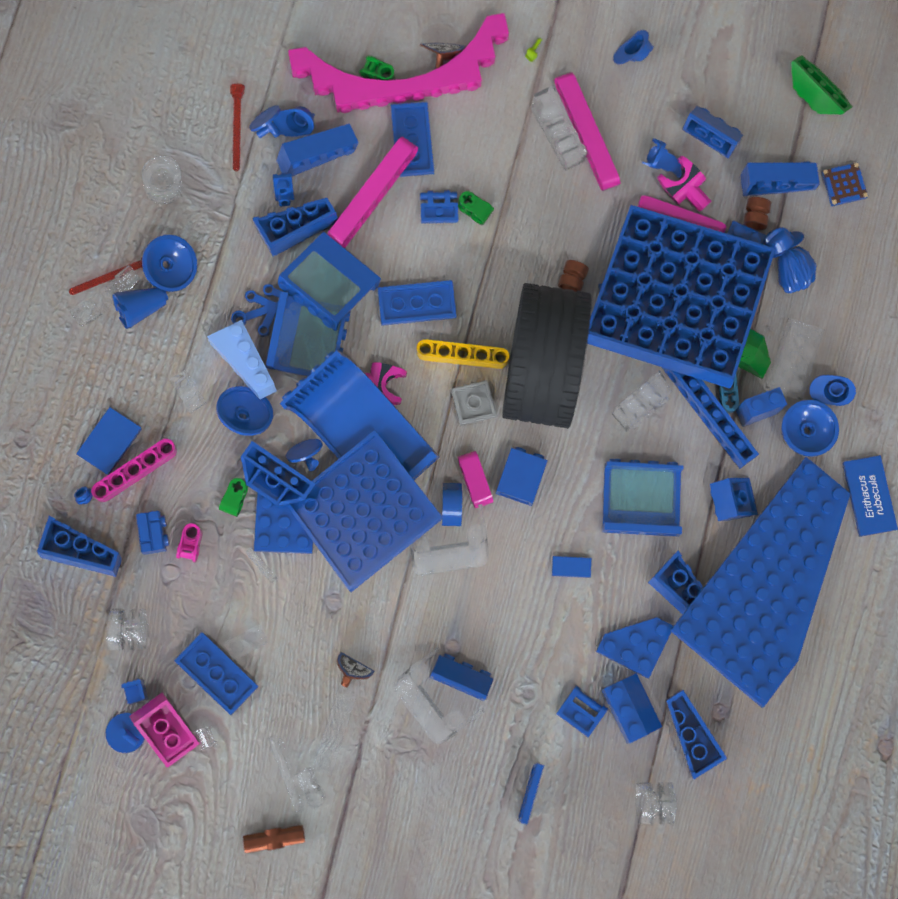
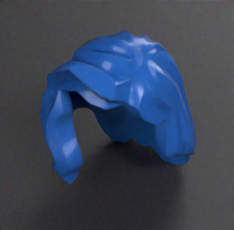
(796, 270)

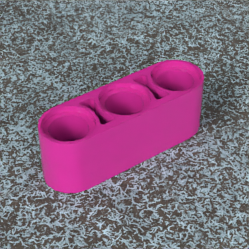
(475, 479)

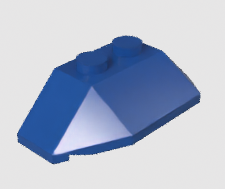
(273, 477)

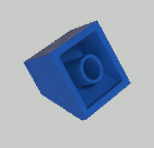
(733, 499)

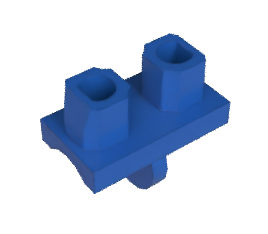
(283, 188)

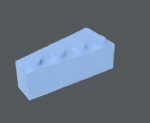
(241, 354)

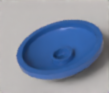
(180, 263)
(242, 403)
(820, 422)

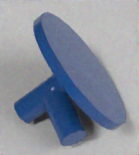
(264, 123)
(304, 451)
(123, 734)

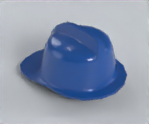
(635, 49)
(295, 122)
(783, 240)
(832, 390)

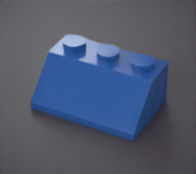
(712, 131)
(462, 677)
(631, 708)

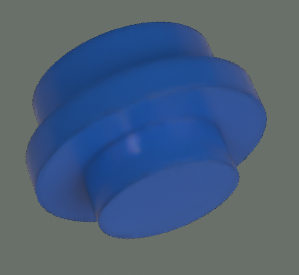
(83, 495)

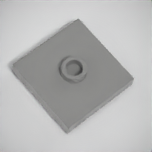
(473, 402)

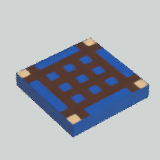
(844, 184)

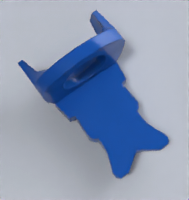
(660, 158)

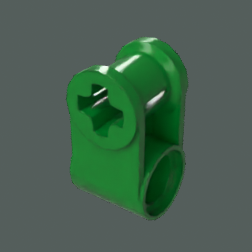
(375, 69)
(477, 208)
(232, 500)

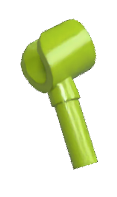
(531, 54)

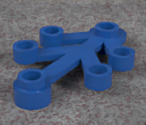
(269, 308)

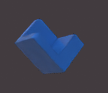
(135, 691)

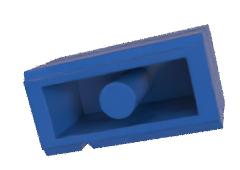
(151, 532)

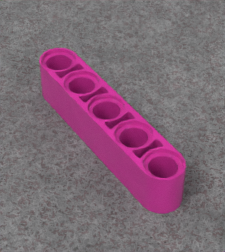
(676, 212)
(124, 471)

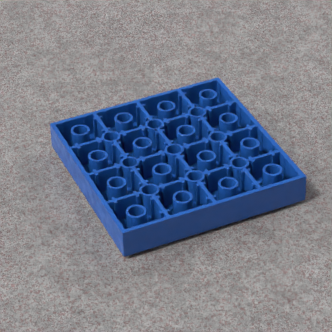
(680, 296)

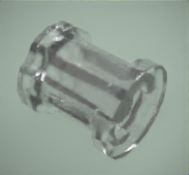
(204, 744)

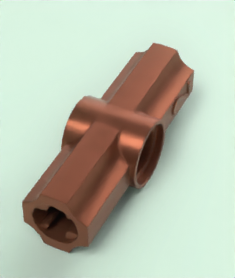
(274, 838)

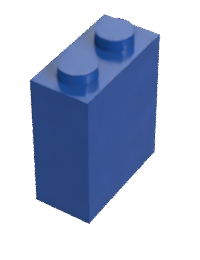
(761, 406)
(521, 476)

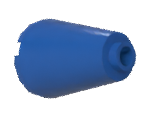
(138, 304)

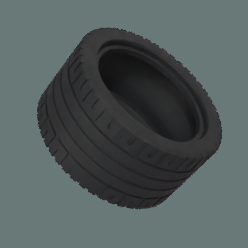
(547, 355)

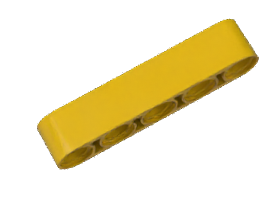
(454, 348)

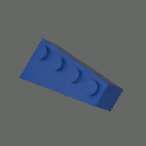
(316, 149)
(778, 178)
(294, 225)
(73, 548)
(676, 583)
(694, 736)

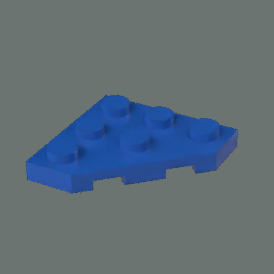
(279, 530)
(637, 645)

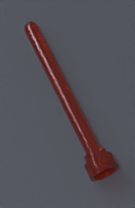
(237, 92)
(102, 279)

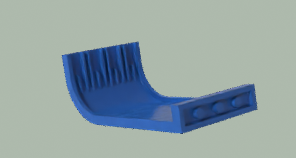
(348, 406)

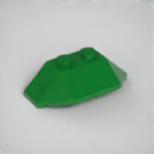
(817, 88)
(755, 355)

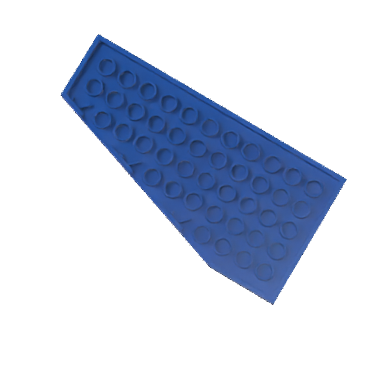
(764, 593)

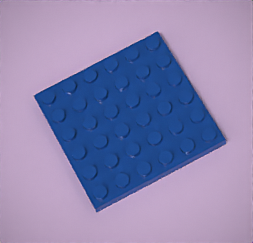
(364, 511)

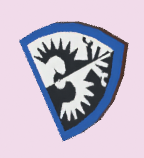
(444, 51)
(352, 669)

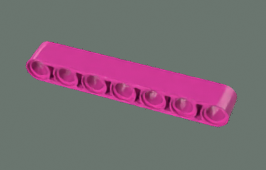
(587, 131)
(373, 191)

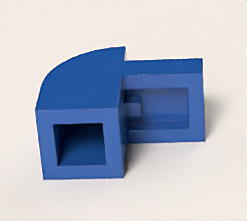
(452, 504)

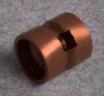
(757, 211)
(573, 275)

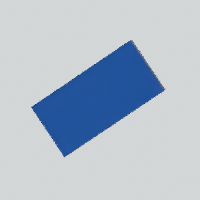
(571, 567)

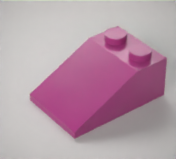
(164, 730)

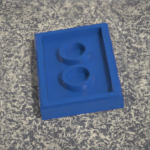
(109, 441)
(530, 793)

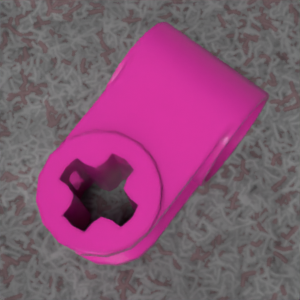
(189, 544)

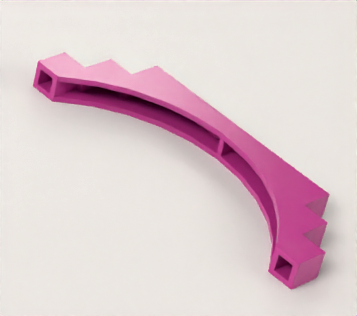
(361, 93)

